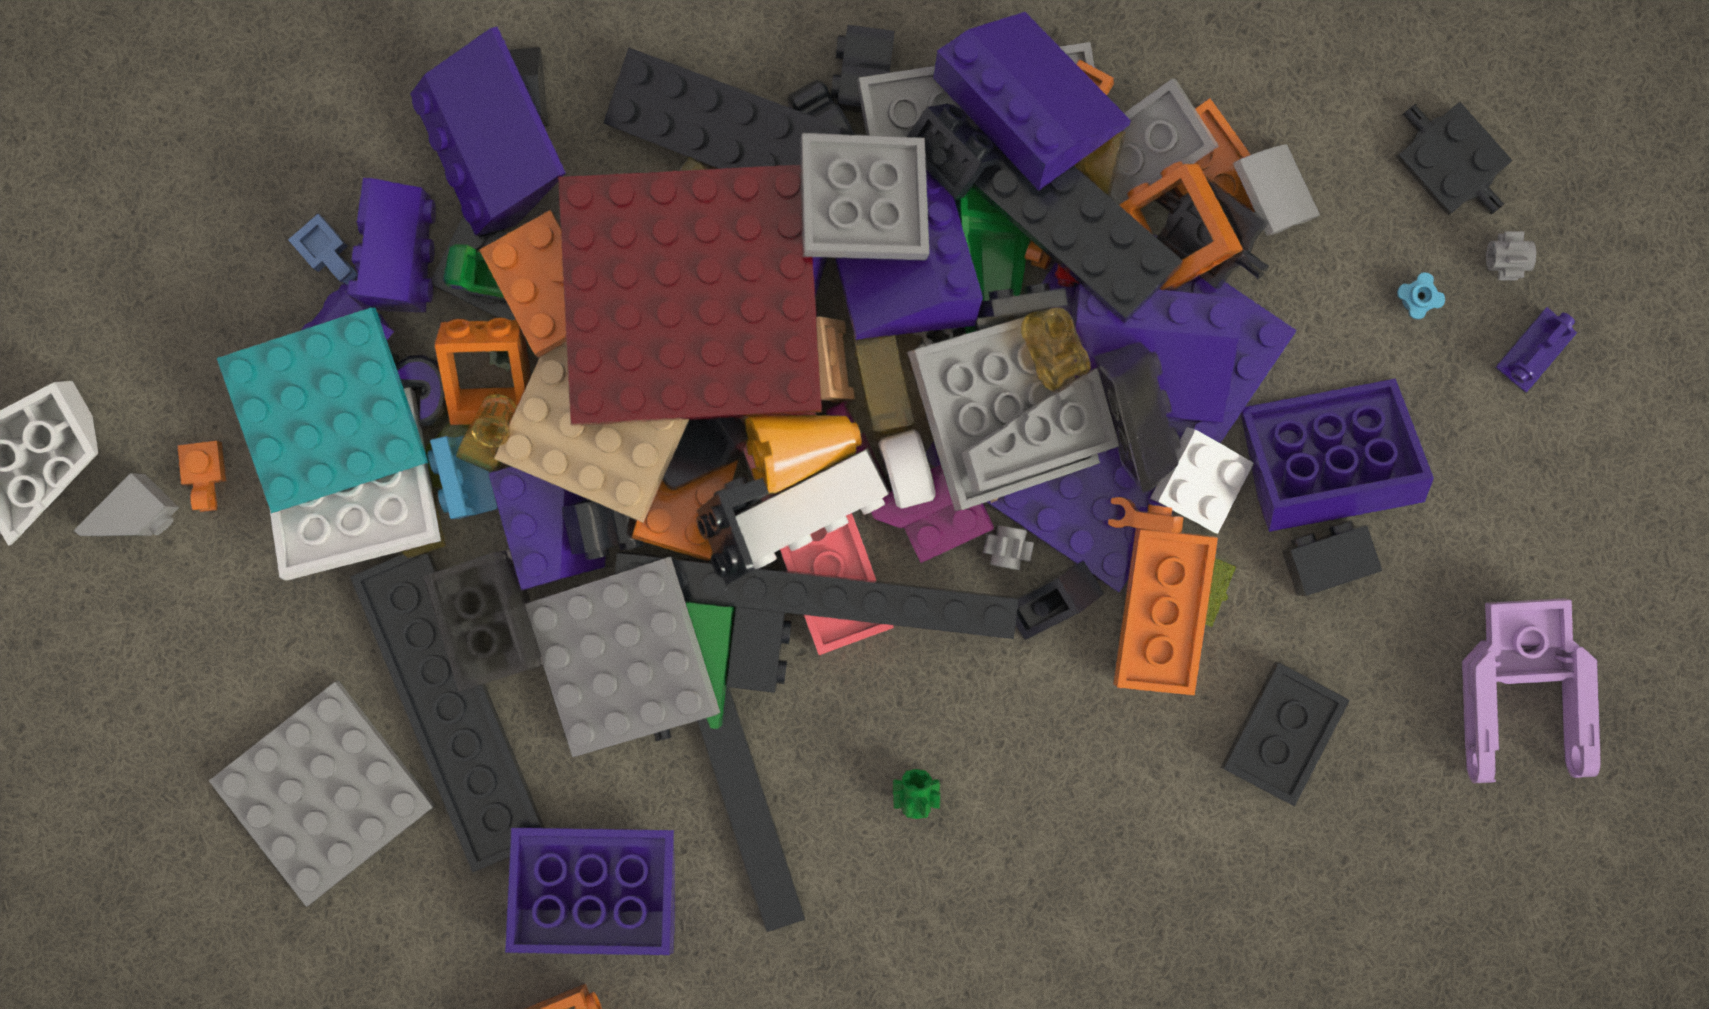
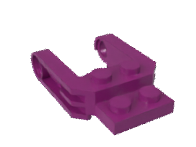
(931, 525)

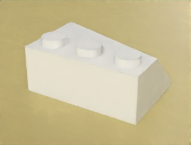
(42, 450)

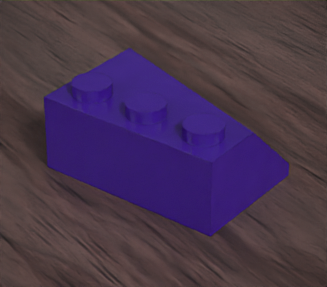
(394, 247)
(537, 528)

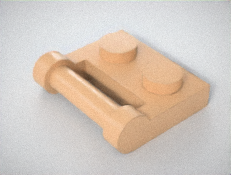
(832, 361)

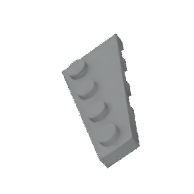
(1048, 435)

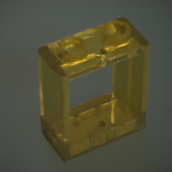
(883, 385)

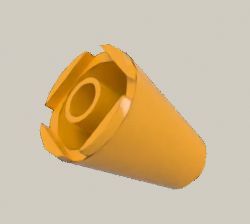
(798, 446)

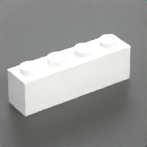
(811, 505)

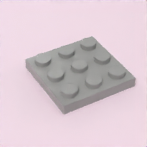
(864, 197)

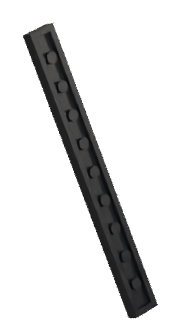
(842, 597)

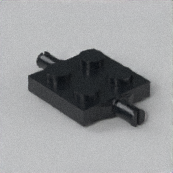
(1454, 158)
(1187, 233)

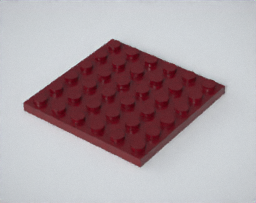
(687, 296)

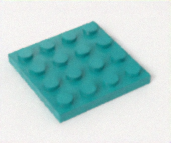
(322, 410)

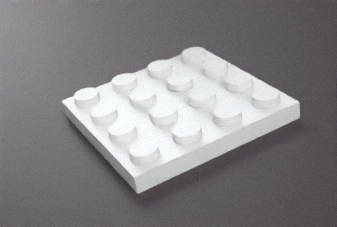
(358, 521)

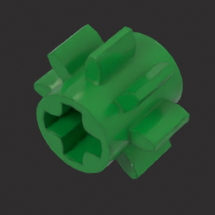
(916, 793)

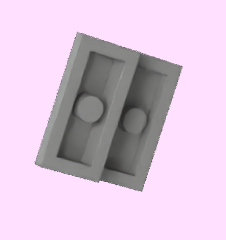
(1276, 188)

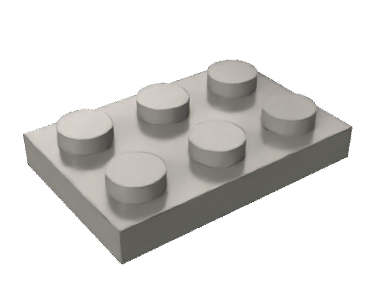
(1160, 134)

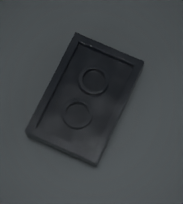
(1285, 733)

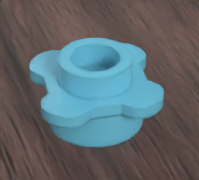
(1409, 295)

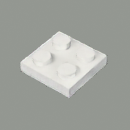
(1204, 480)

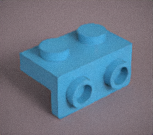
(464, 485)

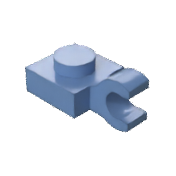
(322, 247)

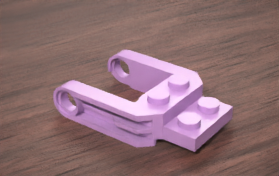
(1530, 645)

